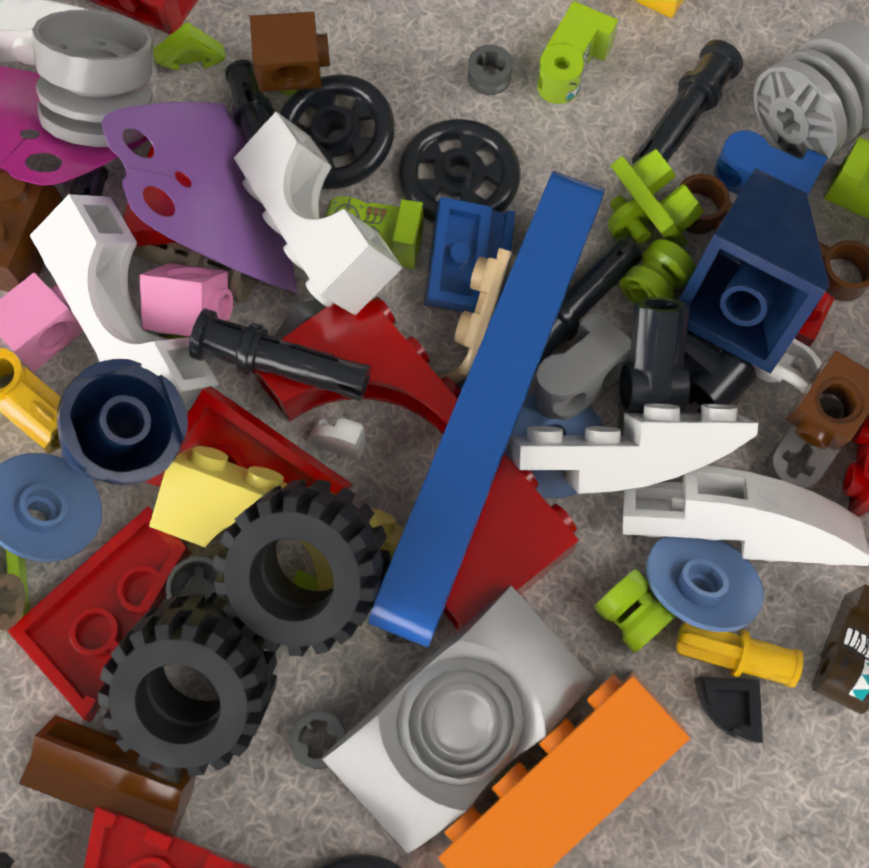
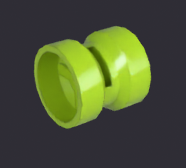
(662, 271)
(644, 621)

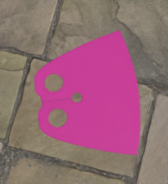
(20, 113)

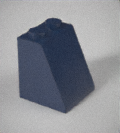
(758, 274)

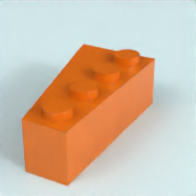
(573, 784)

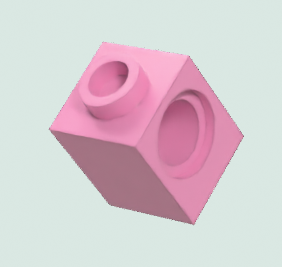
(178, 293)
(37, 321)

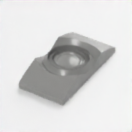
(459, 720)

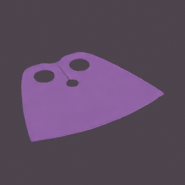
(216, 211)

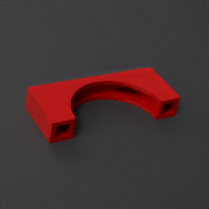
(517, 530)

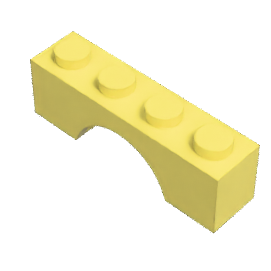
(207, 492)

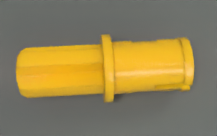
(741, 654)

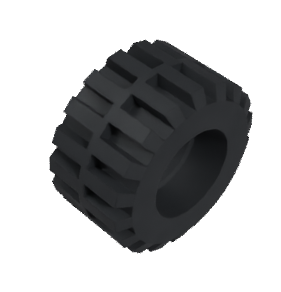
(273, 603)
(161, 720)

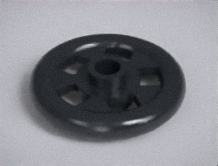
(368, 105)
(473, 136)

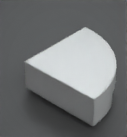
(344, 438)

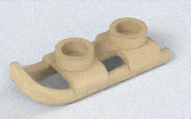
(489, 278)

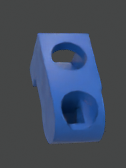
(749, 150)

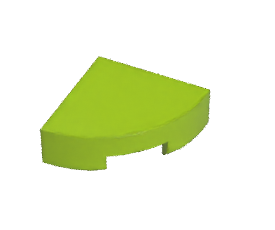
(188, 46)

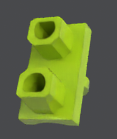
(643, 180)

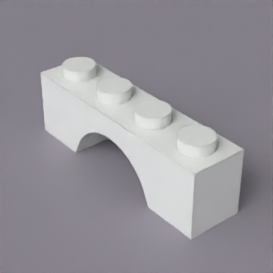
(339, 252)
(89, 258)

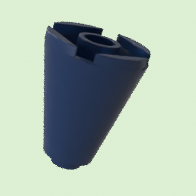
(120, 423)

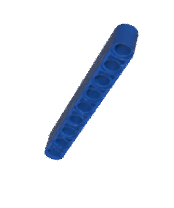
(485, 414)

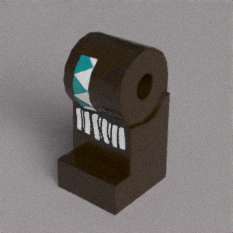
(845, 655)

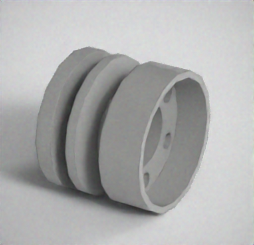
(88, 69)
(818, 93)

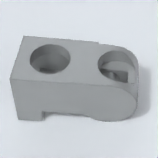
(583, 373)

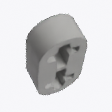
(817, 460)

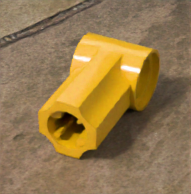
(29, 403)

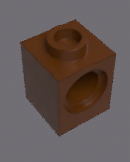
(288, 51)
(849, 384)

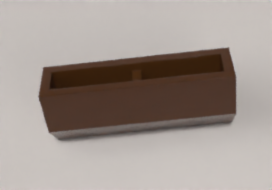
(94, 771)

